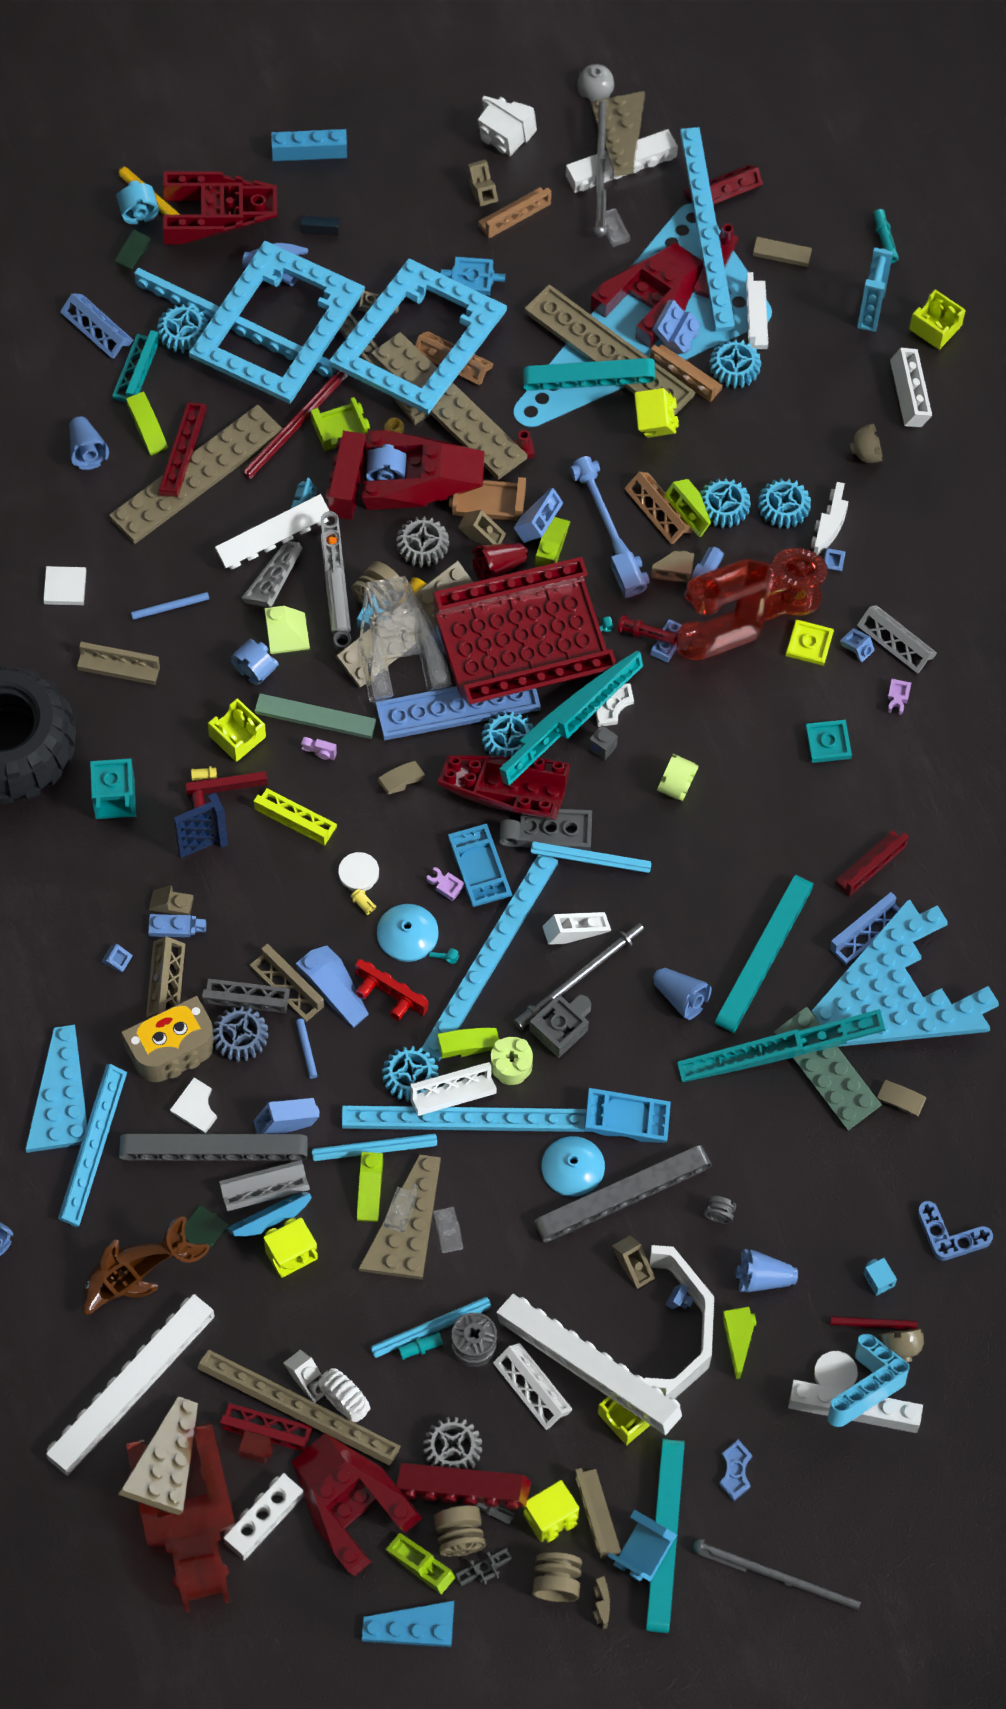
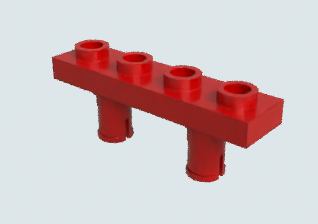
(399, 991)

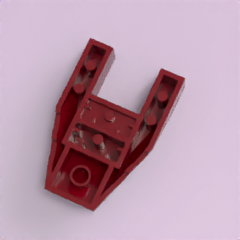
(225, 204)
(653, 281)
(432, 471)
(340, 1488)

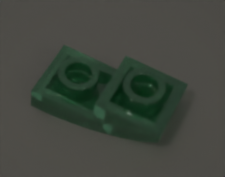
(133, 249)

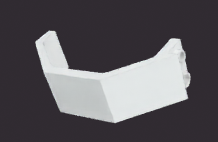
(668, 1258)

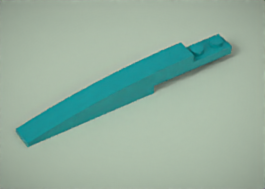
(570, 716)
(781, 1046)

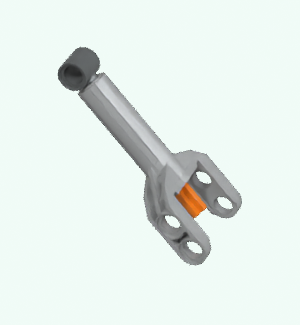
(335, 581)

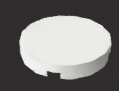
(358, 871)
(836, 1370)

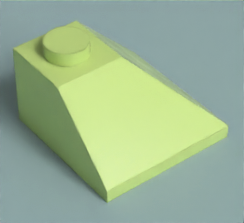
(286, 629)

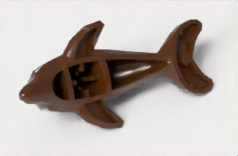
(123, 1269)

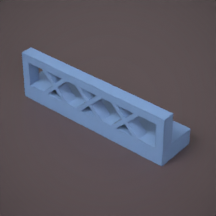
(100, 319)
(859, 927)

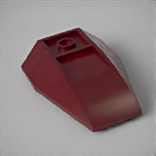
(534, 793)

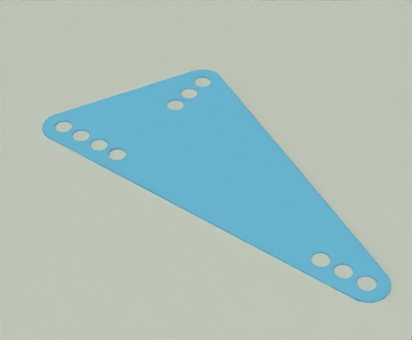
(630, 312)

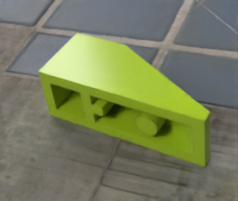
(689, 505)
(552, 542)
(370, 1186)
(739, 1329)

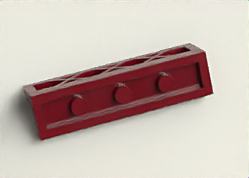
(733, 183)
(871, 862)
(277, 1437)

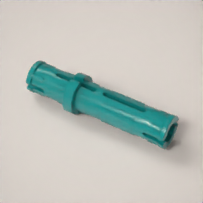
(883, 229)

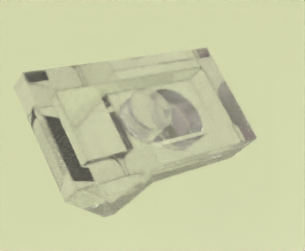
(448, 1229)

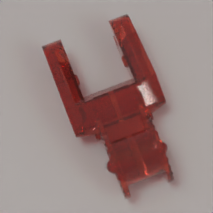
(761, 594)
(194, 1532)

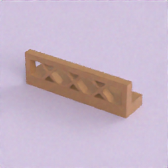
(515, 212)
(437, 349)
(685, 372)
(654, 491)

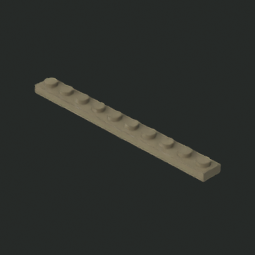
(299, 1407)

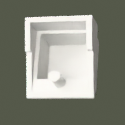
(506, 124)

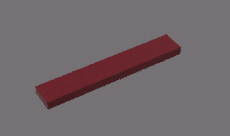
(182, 449)

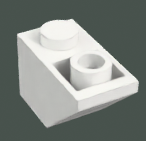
(305, 1374)

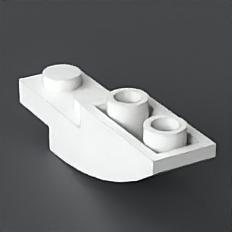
(830, 522)

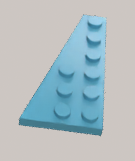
(60, 1105)

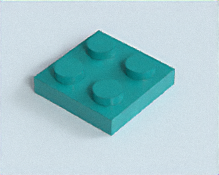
(828, 741)

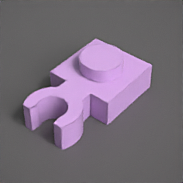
(898, 694)
(322, 749)
(446, 885)

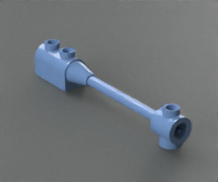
(624, 563)

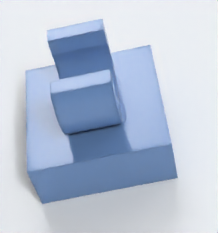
(679, 1298)

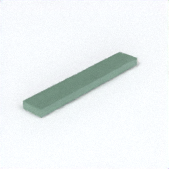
(315, 716)

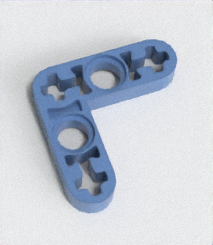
(944, 1239)

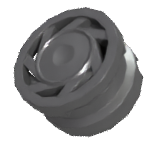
(719, 1210)

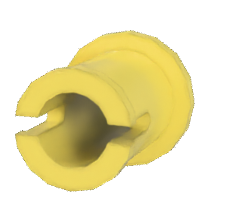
(204, 774)
(363, 901)

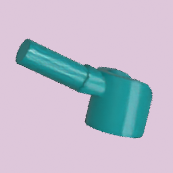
(607, 624)
(451, 957)

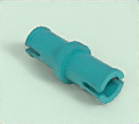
(420, 1345)

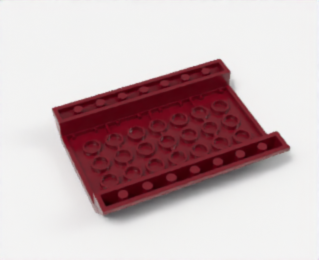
(521, 631)

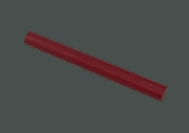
(877, 1323)

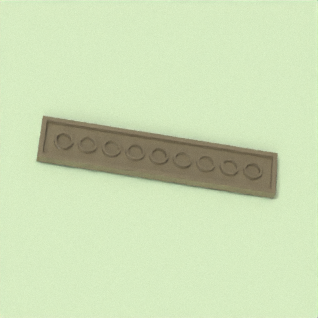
(597, 341)
(454, 409)
(205, 469)

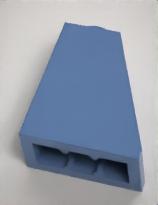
(286, 1116)

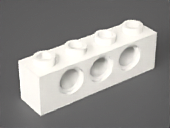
(245, 1545)

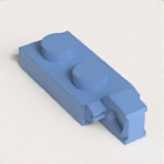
(175, 925)

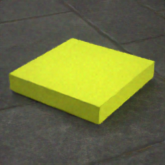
(809, 642)

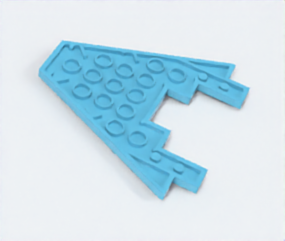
(883, 983)

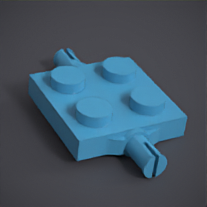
(474, 273)

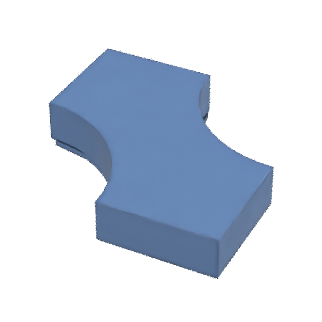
(735, 1480)

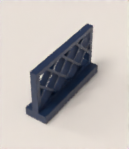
(215, 824)

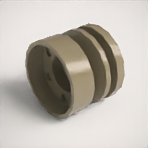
(375, 572)
(459, 1531)
(557, 1577)

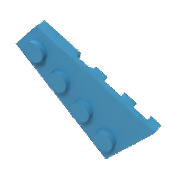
(415, 1626)

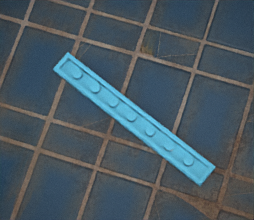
(92, 1145)

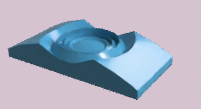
(479, 865)
(627, 1116)
(270, 1216)

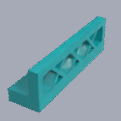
(141, 369)

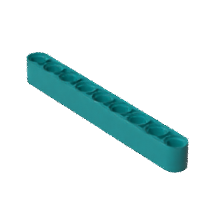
(764, 953)
(667, 1516)

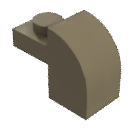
(481, 183)

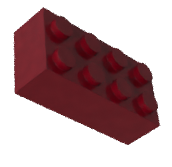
(347, 474)

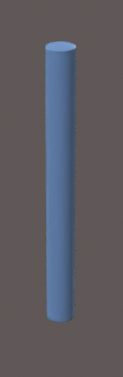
(170, 605)

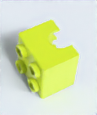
(937, 319)
(656, 412)
(237, 730)
(290, 1247)
(621, 1421)
(551, 1512)

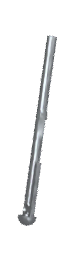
(599, 230)
(742, 1564)

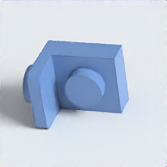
(858, 643)

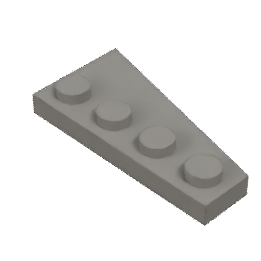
(271, 579)

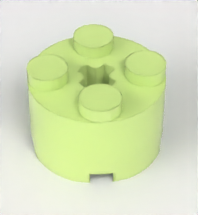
(677, 777)
(511, 1049)

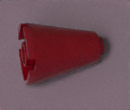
(497, 559)

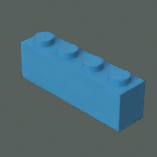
(309, 145)

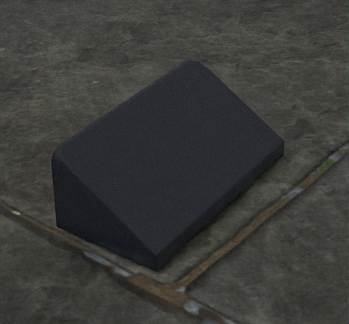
(320, 225)

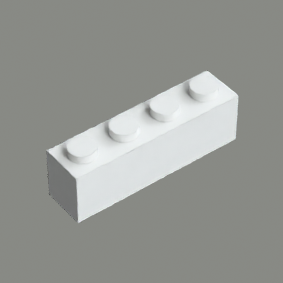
(911, 387)

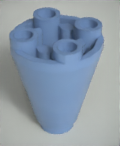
(763, 1272)

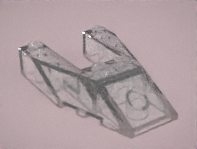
(396, 628)

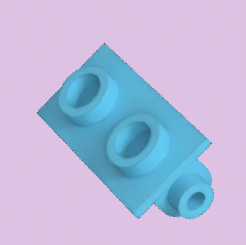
(304, 492)

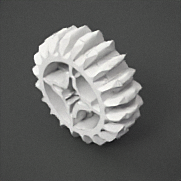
(344, 1395)

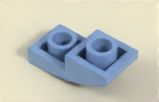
(664, 650)

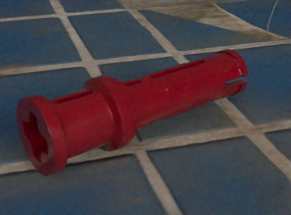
(638, 627)

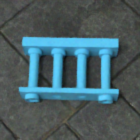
(875, 289)

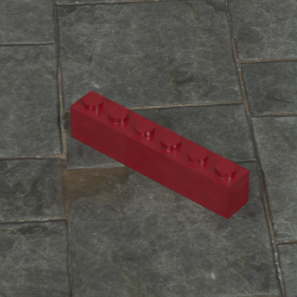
(463, 1485)

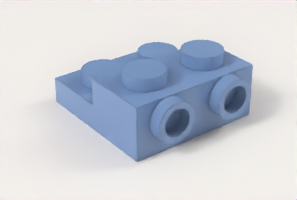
(676, 328)

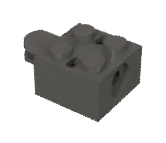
(561, 1023)

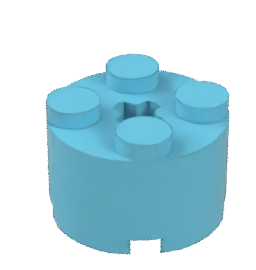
(137, 202)

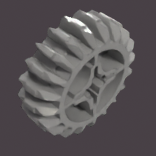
(433, 546)
(441, 1433)

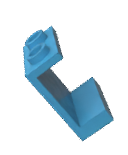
(644, 1548)

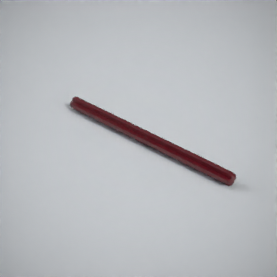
(299, 418)

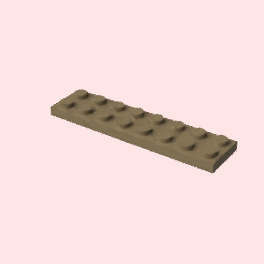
(450, 577)

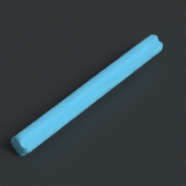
(590, 857)
(374, 1146)
(429, 1327)

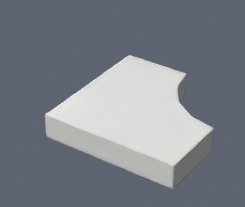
(610, 710)
(194, 1107)

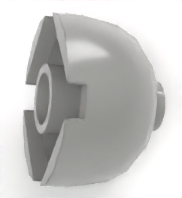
(595, 82)

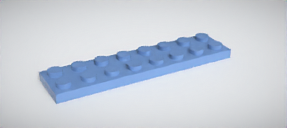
(445, 710)

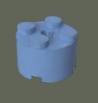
(385, 464)
(254, 661)

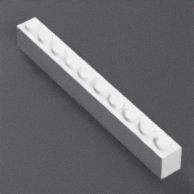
(590, 1364)
(129, 1385)

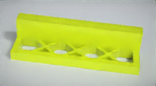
(294, 820)

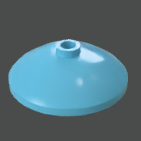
(410, 943)
(570, 1178)

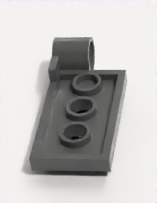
(533, 830)

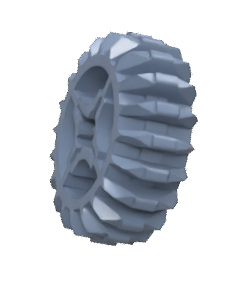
(226, 1026)

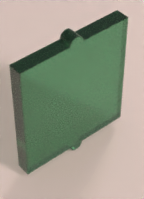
(204, 1227)

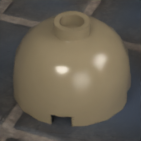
(867, 445)
(904, 1343)

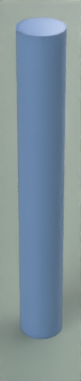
(306, 1048)

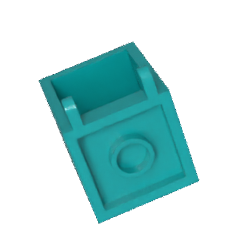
(113, 788)

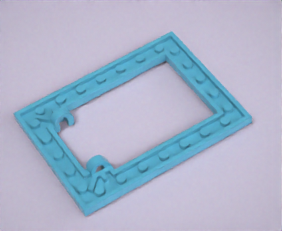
(338, 300)
(480, 319)

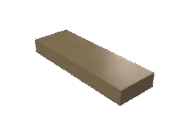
(782, 251)

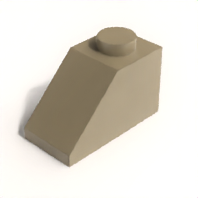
(481, 528)
(674, 567)
(633, 1261)

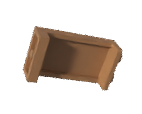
(495, 499)

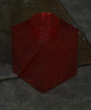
(255, 1447)

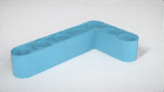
(887, 1377)

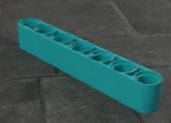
(589, 374)

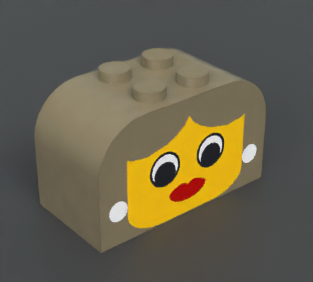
(170, 1041)

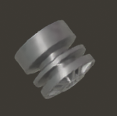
(469, 1350)

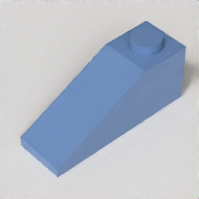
(538, 516)

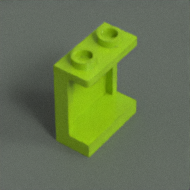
(331, 423)

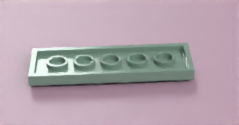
(833, 1076)

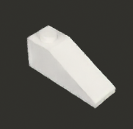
(574, 927)

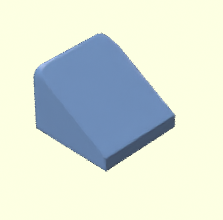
(834, 559)
(117, 958)

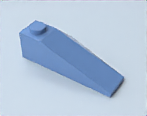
(330, 979)

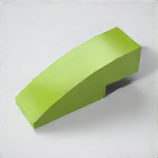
(146, 423)
(466, 1042)
(421, 1563)

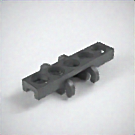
(497, 1512)
(478, 1573)

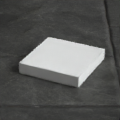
(65, 585)

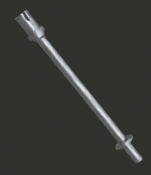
(532, 1010)

